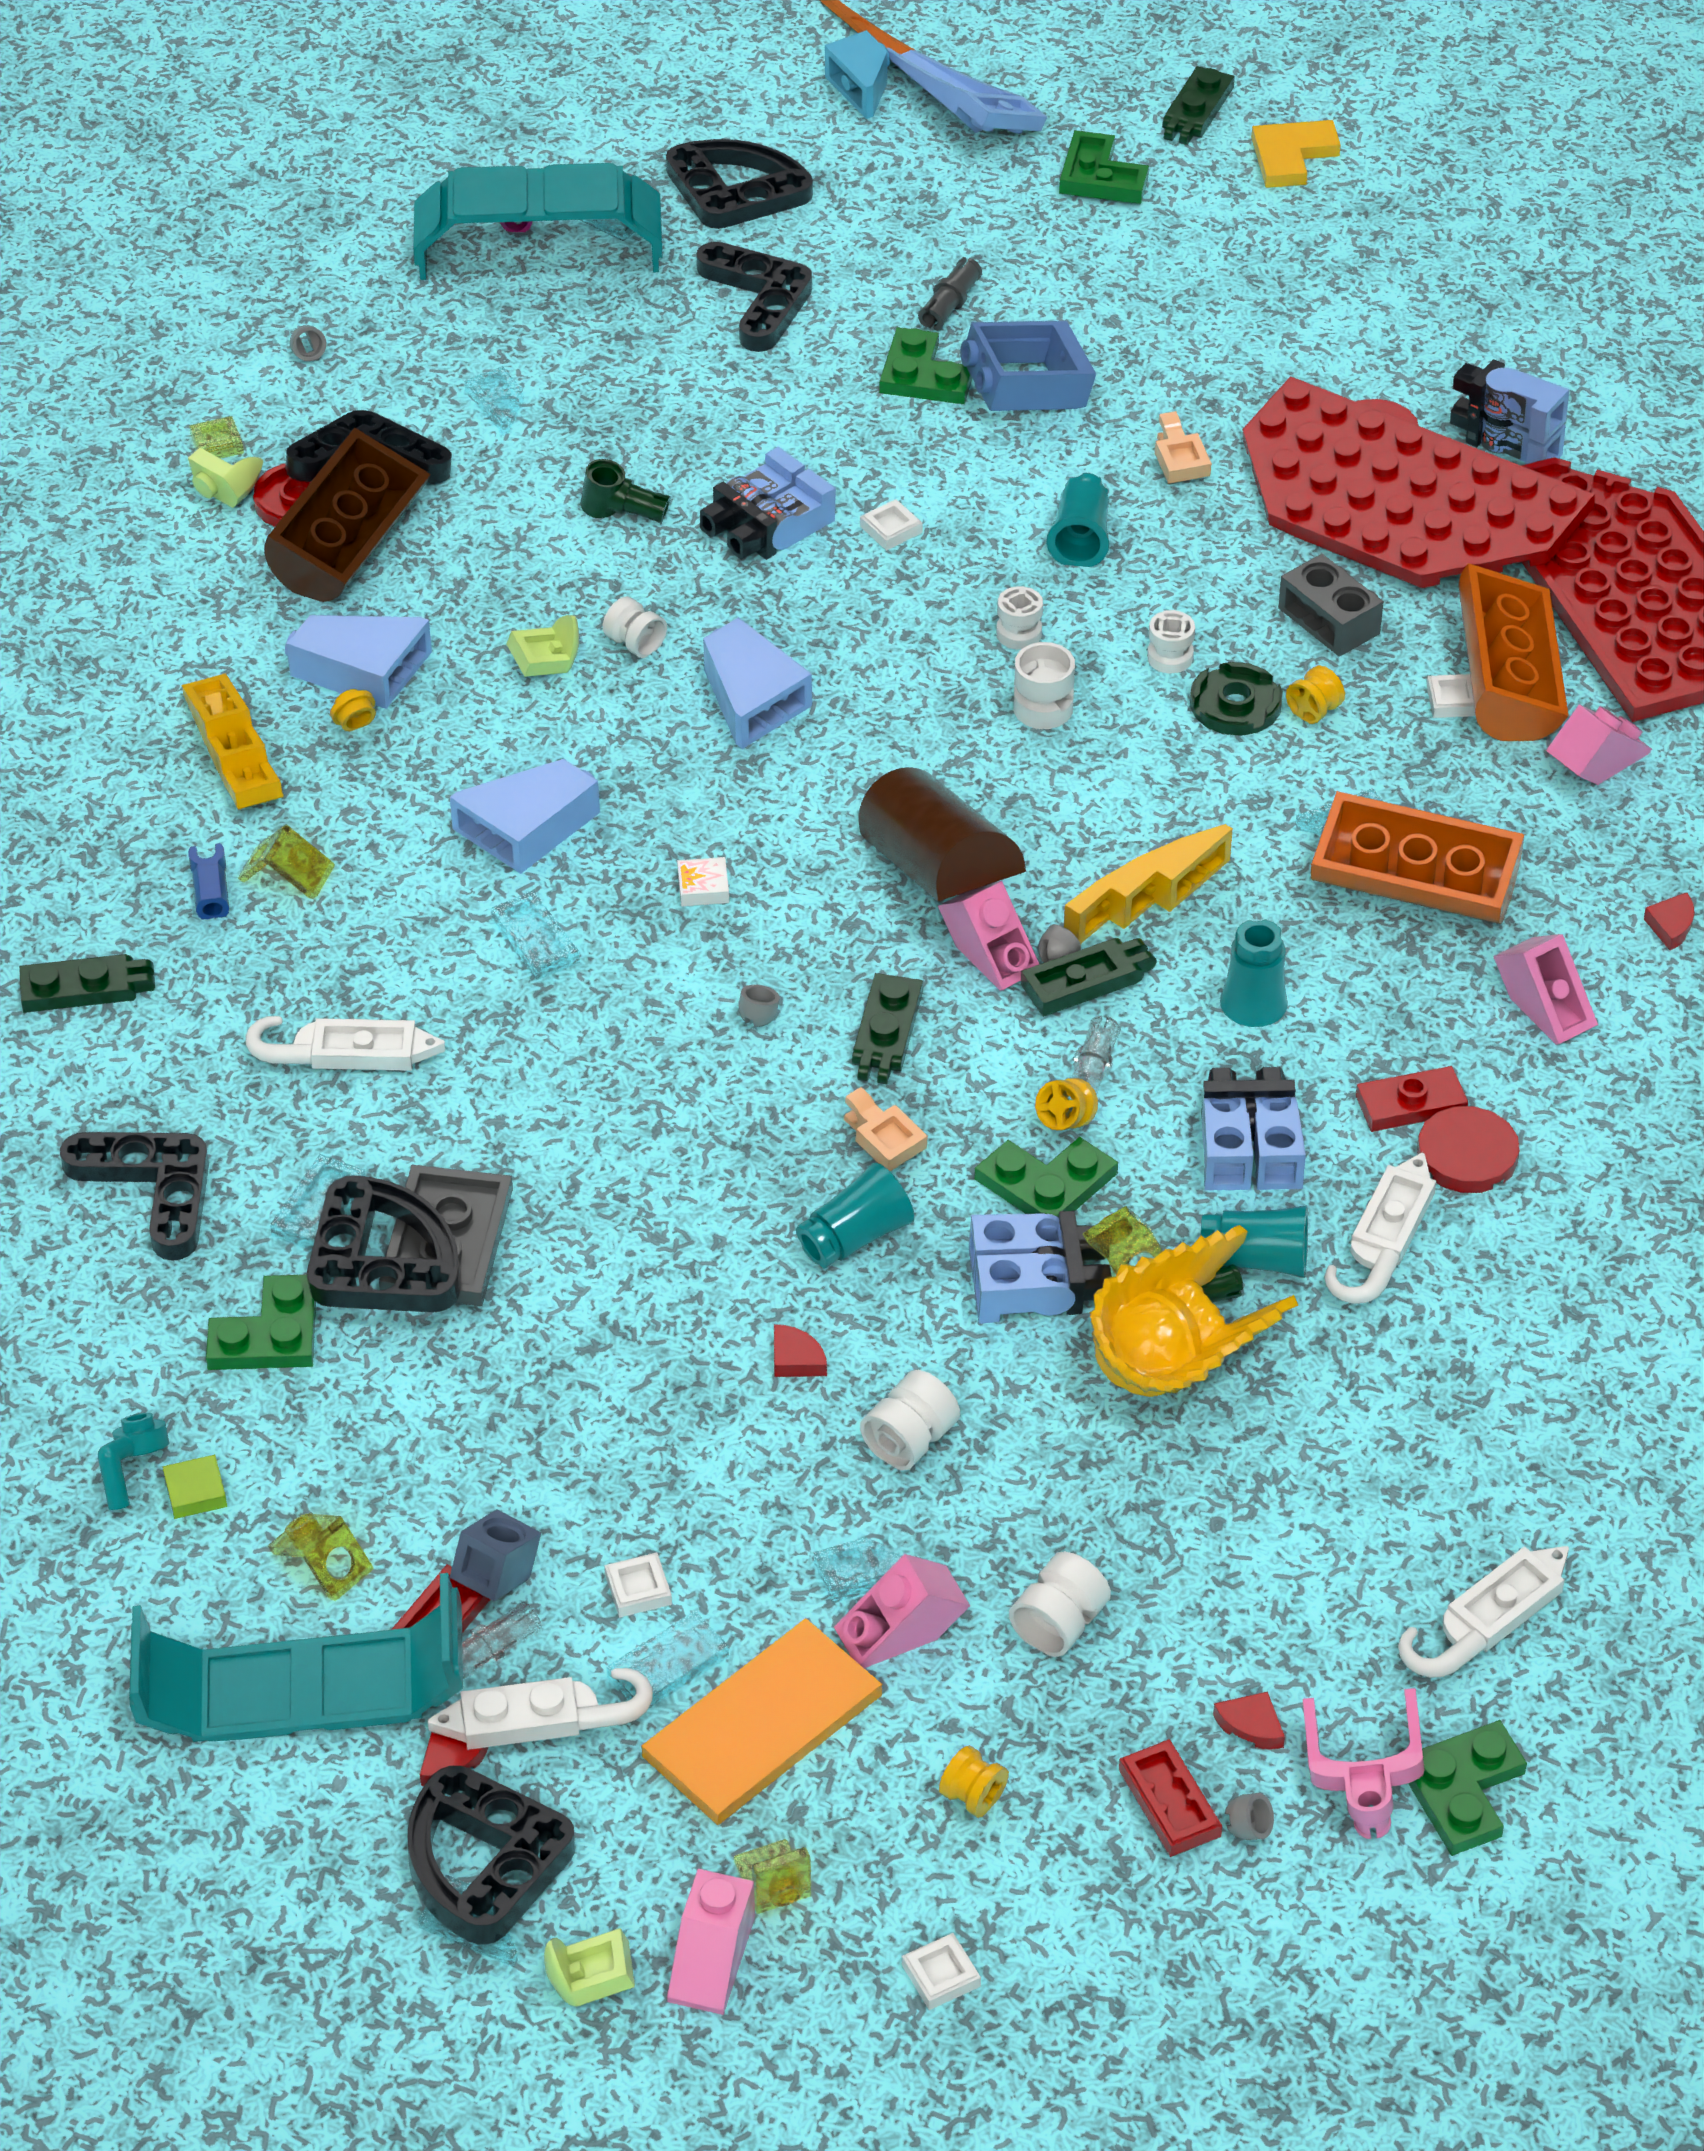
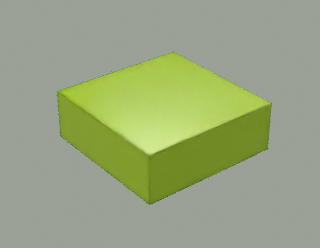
(194, 1486)

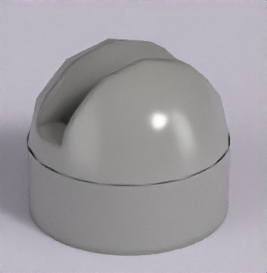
(316, 339)
(1057, 943)
(758, 1004)
(1250, 1816)

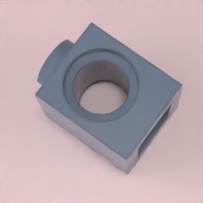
(495, 1555)

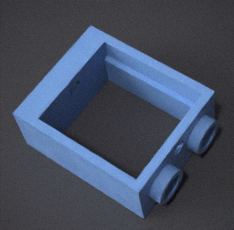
(1053, 342)

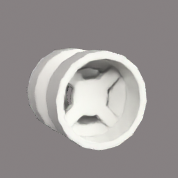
(1019, 617)
(638, 629)
(1171, 641)

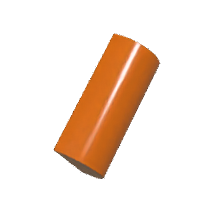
(1512, 655)
(1418, 857)

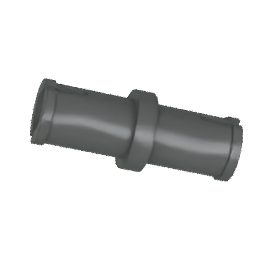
(950, 293)

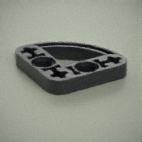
(718, 203)
(350, 1261)
(517, 1846)

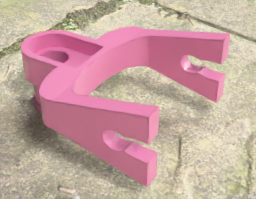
(1366, 1781)

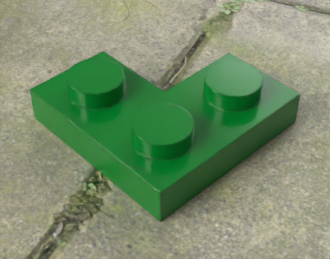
(1093, 174)
(915, 373)
(1047, 1188)
(276, 1338)
(1454, 1783)

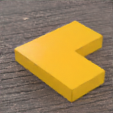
(1285, 145)

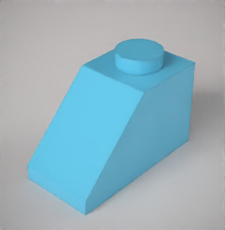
(858, 70)

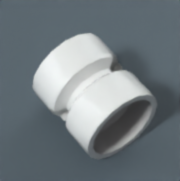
(1044, 685)
(912, 1416)
(1060, 1604)

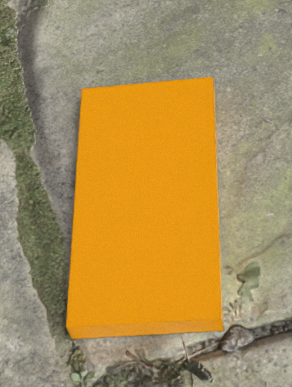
(761, 1721)

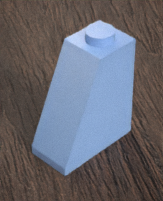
(359, 653)
(754, 681)
(526, 812)

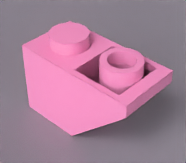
(1597, 744)
(990, 933)
(902, 1611)

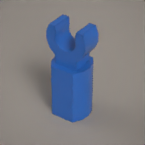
(209, 883)

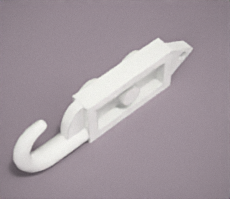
(347, 1044)
(1386, 1228)
(1491, 1609)
(537, 1711)

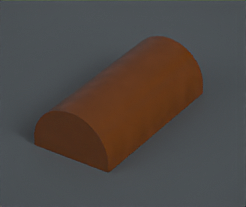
(342, 517)
(935, 834)

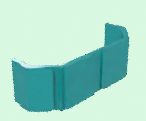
(536, 195)
(297, 1682)

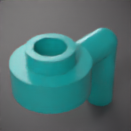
(136, 1437)

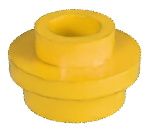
(353, 709)

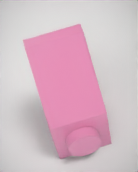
(1547, 986)
(711, 1941)

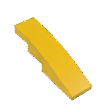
(232, 741)
(1157, 877)

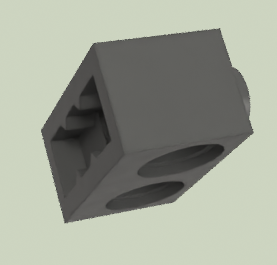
(1330, 604)

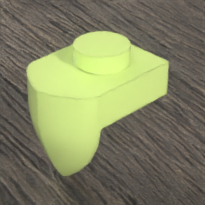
(222, 480)
(546, 649)
(590, 1967)

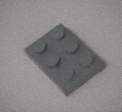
(475, 1212)

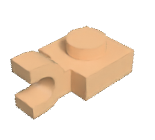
(1180, 455)
(887, 1135)

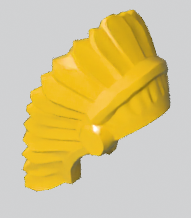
(1161, 1329)

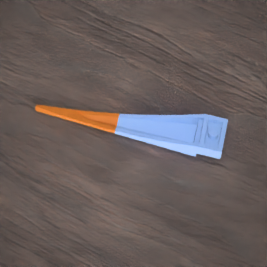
(969, 99)

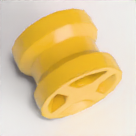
(1315, 694)
(1053, 1104)
(973, 1781)

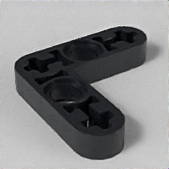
(728, 266)
(312, 452)
(169, 1177)

